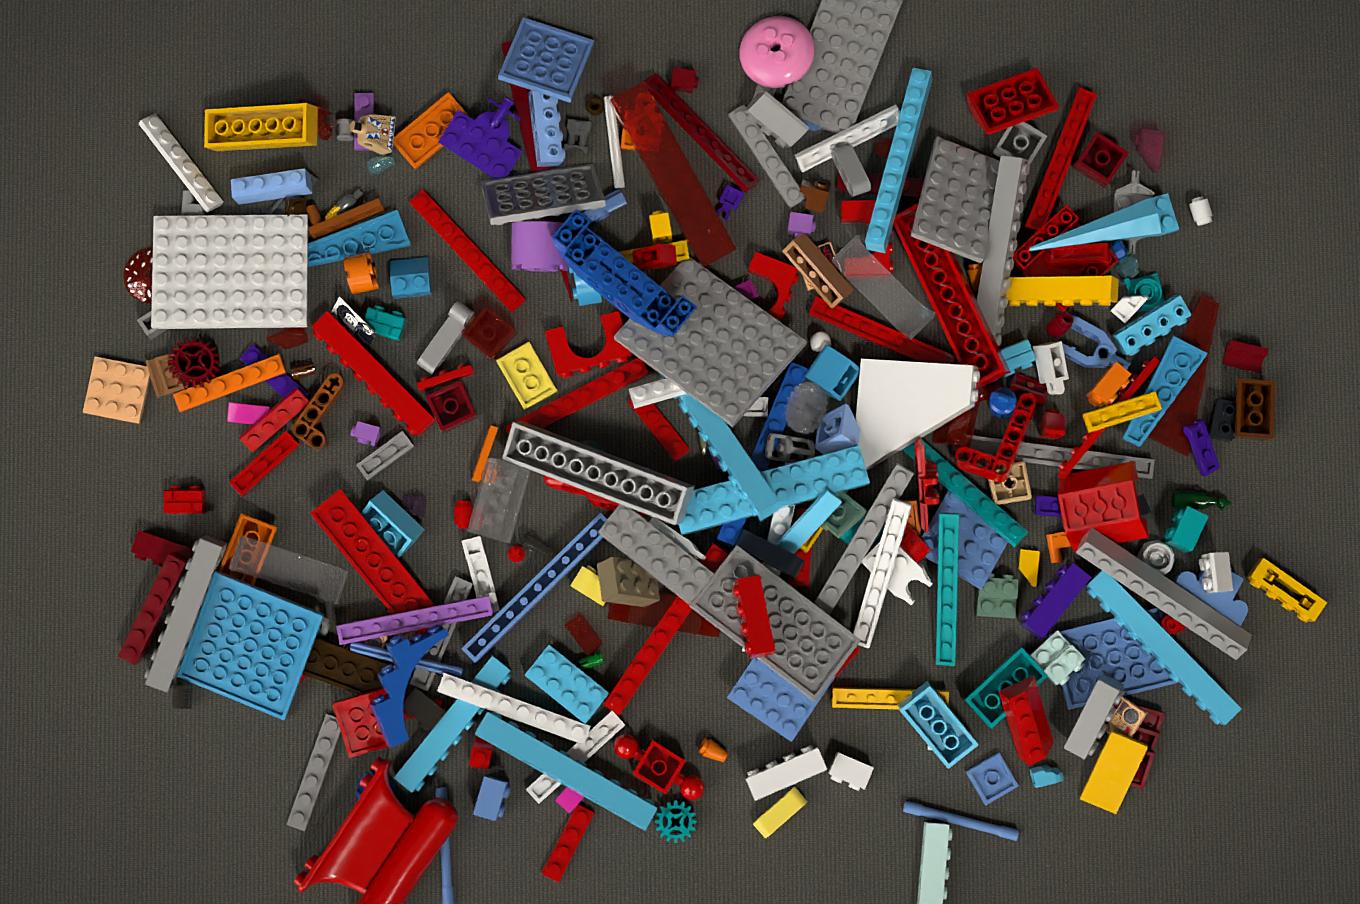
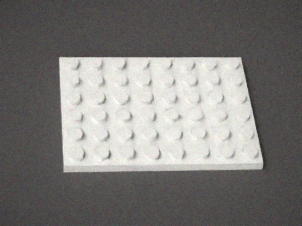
(230, 271)

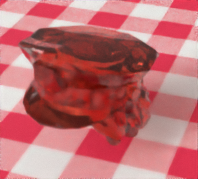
(323, 129)

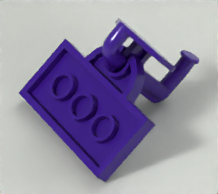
(482, 142)

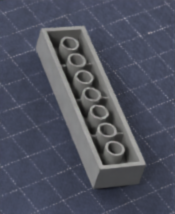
(185, 614)

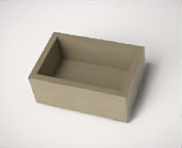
(626, 583)

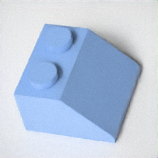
(837, 431)

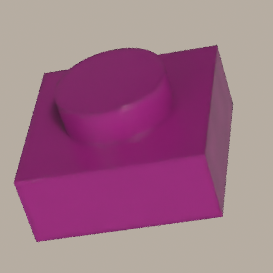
(747, 289)

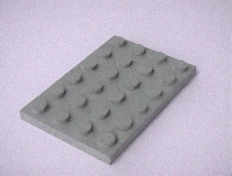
(542, 194)
(956, 200)

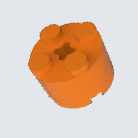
(361, 273)

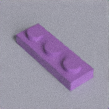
(363, 106)

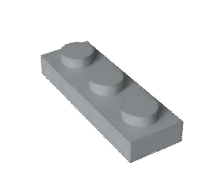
(385, 455)

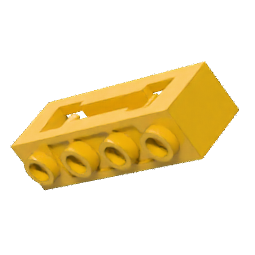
(1312, 608)

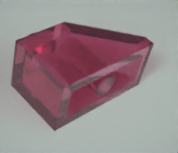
(1149, 147)

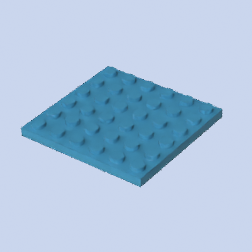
(250, 645)

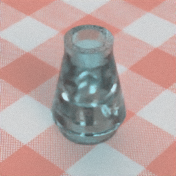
(379, 164)

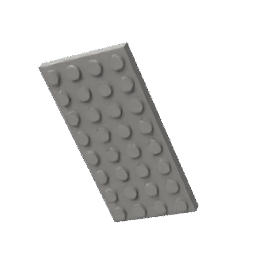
(847, 51)
(805, 638)

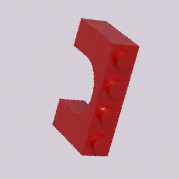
(861, 212)
(780, 275)
(568, 363)

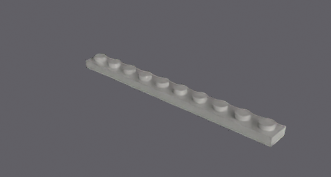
(1055, 456)
(863, 539)

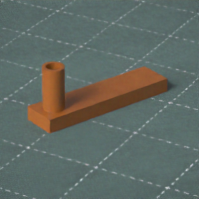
(323, 228)

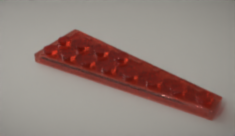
(1185, 406)

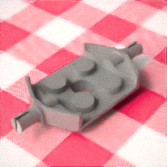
(1128, 196)

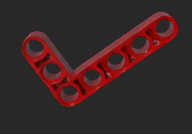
(1007, 445)

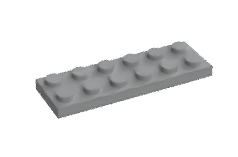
(655, 553)

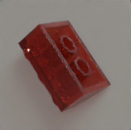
(959, 430)

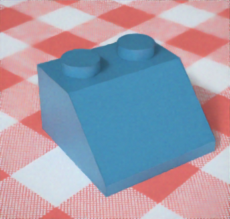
(410, 278)

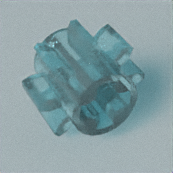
(1128, 267)

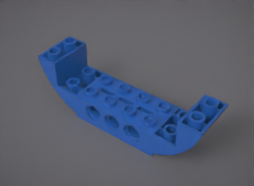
(619, 279)

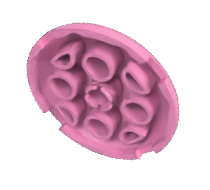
(778, 67)

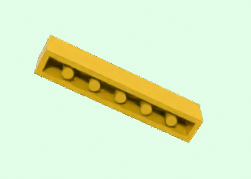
(1063, 290)

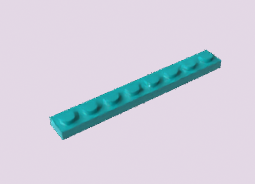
(973, 497)
(947, 588)

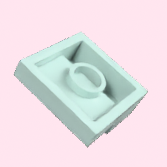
(1057, 658)

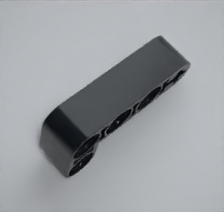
(769, 553)

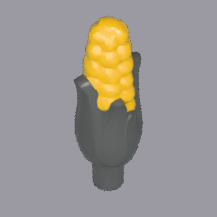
(345, 204)

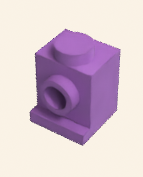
(366, 433)

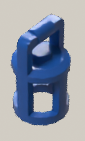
(1002, 403)

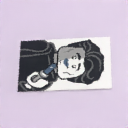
(353, 323)

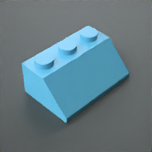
(392, 523)

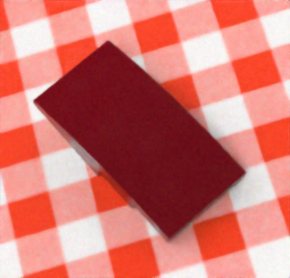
(1147, 733)

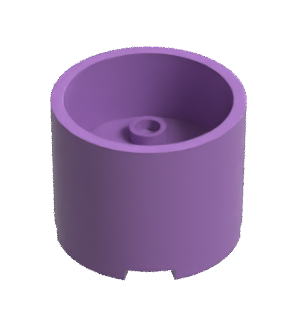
(534, 248)

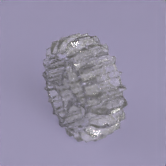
(806, 407)

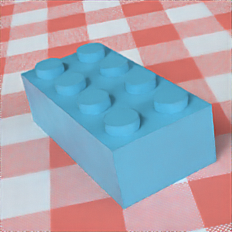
(567, 684)
(937, 724)

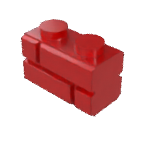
(184, 501)

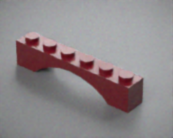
(153, 607)

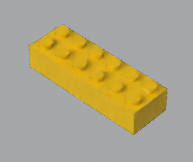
(261, 127)

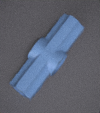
(612, 201)

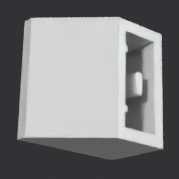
(1216, 572)

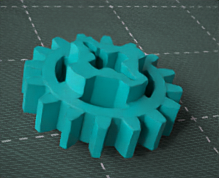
(682, 828)

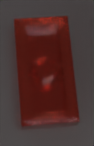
(583, 634)

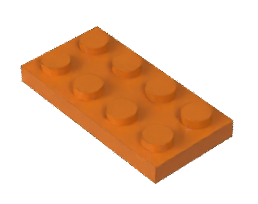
(421, 137)

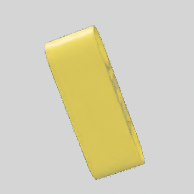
(780, 812)

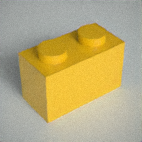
(660, 227)

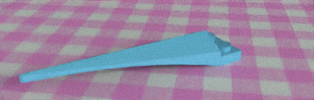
(1143, 219)

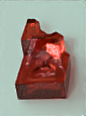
(289, 338)

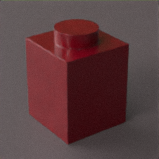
(684, 80)

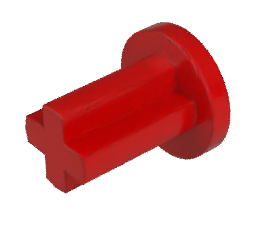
(516, 554)

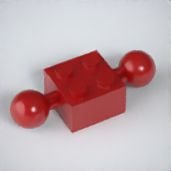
(659, 767)

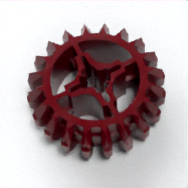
(203, 349)

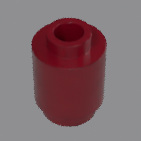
(1059, 324)

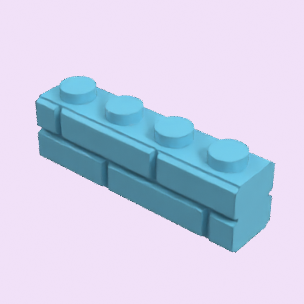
(1018, 356)

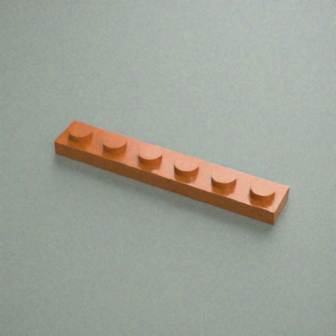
(230, 383)

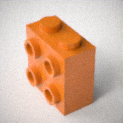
(1106, 387)

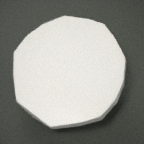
(1157, 555)

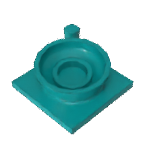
(1148, 286)

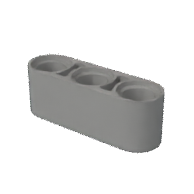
(850, 170)

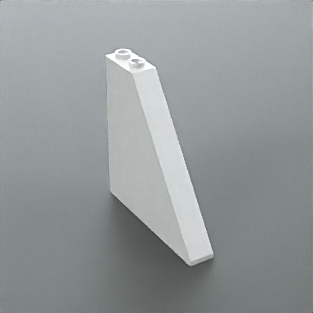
(907, 402)

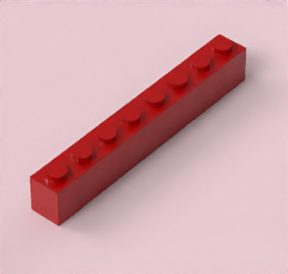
(373, 373)

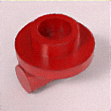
(1169, 624)

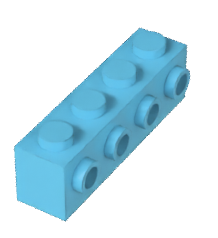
(1150, 325)

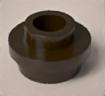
(595, 100)

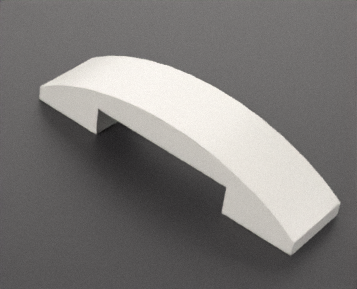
(480, 570)

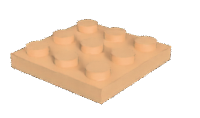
(117, 390)

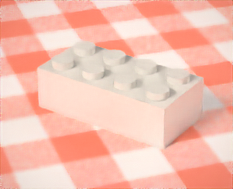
(785, 773)

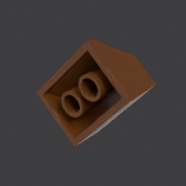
(1255, 409)

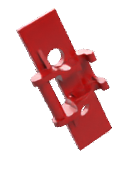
(927, 477)

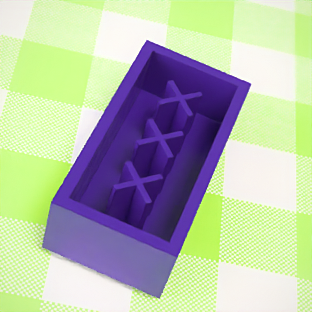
(1055, 600)

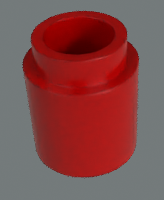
(462, 514)

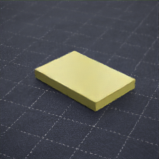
(526, 375)

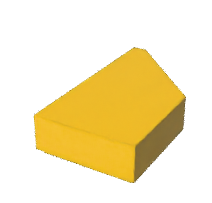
(1029, 564)

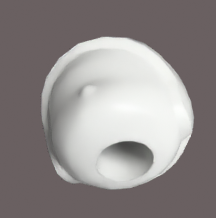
(819, 340)

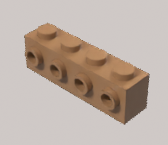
(818, 270)

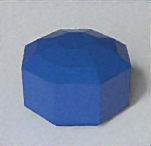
(1119, 249)

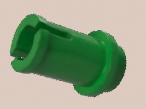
(591, 661)

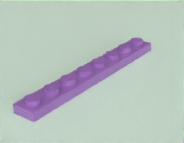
(414, 620)

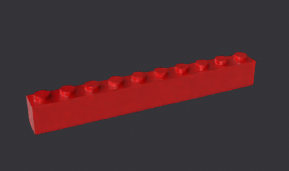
(657, 641)

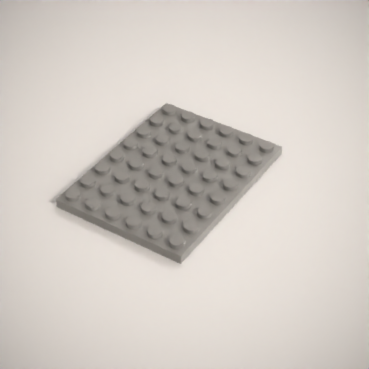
(722, 351)

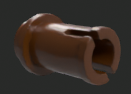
(302, 371)

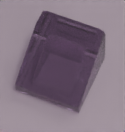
(414, 505)

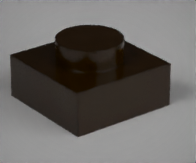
(295, 206)

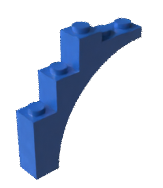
(394, 679)

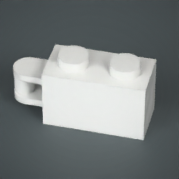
(1051, 366)

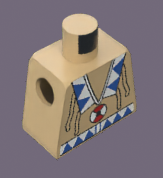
(375, 132)

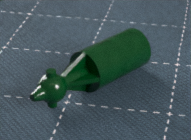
(1197, 500)

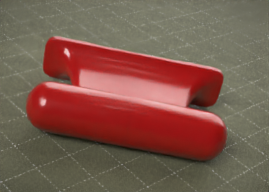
(382, 843)

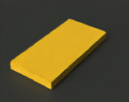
(1113, 771)

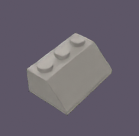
(775, 119)

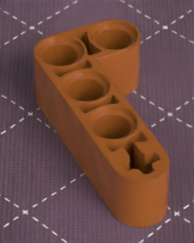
(322, 409)

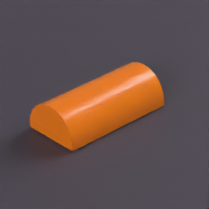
(252, 529)

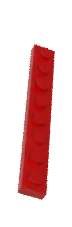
(1060, 159)
(467, 251)
(878, 333)
(585, 395)
(1089, 438)

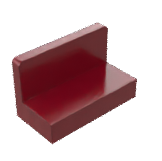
(1244, 356)

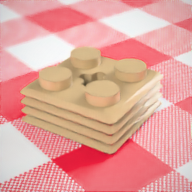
(1017, 492)

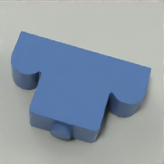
(1221, 601)

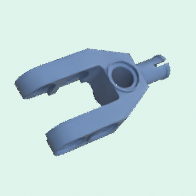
(1103, 341)

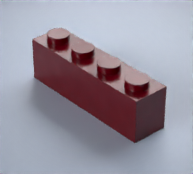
(157, 548)

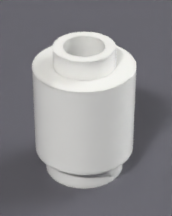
(1201, 211)

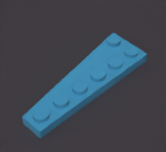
(372, 236)
(1169, 378)

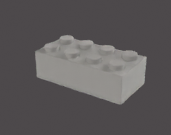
(1094, 716)

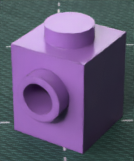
(800, 224)

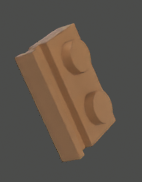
(161, 377)

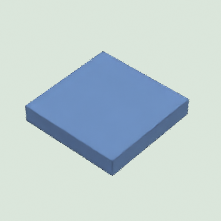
(992, 778)

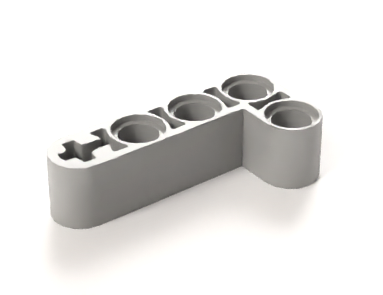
(446, 338)

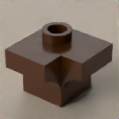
(816, 193)

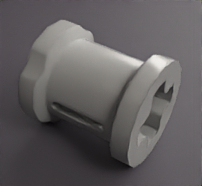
(344, 130)

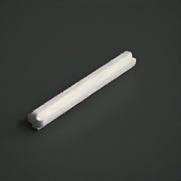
(614, 144)

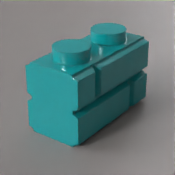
(385, 323)

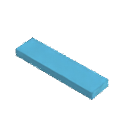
(809, 521)

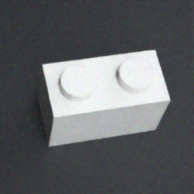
(850, 771)

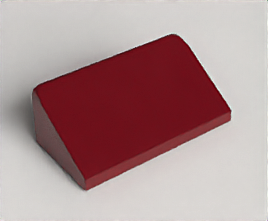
(1023, 384)

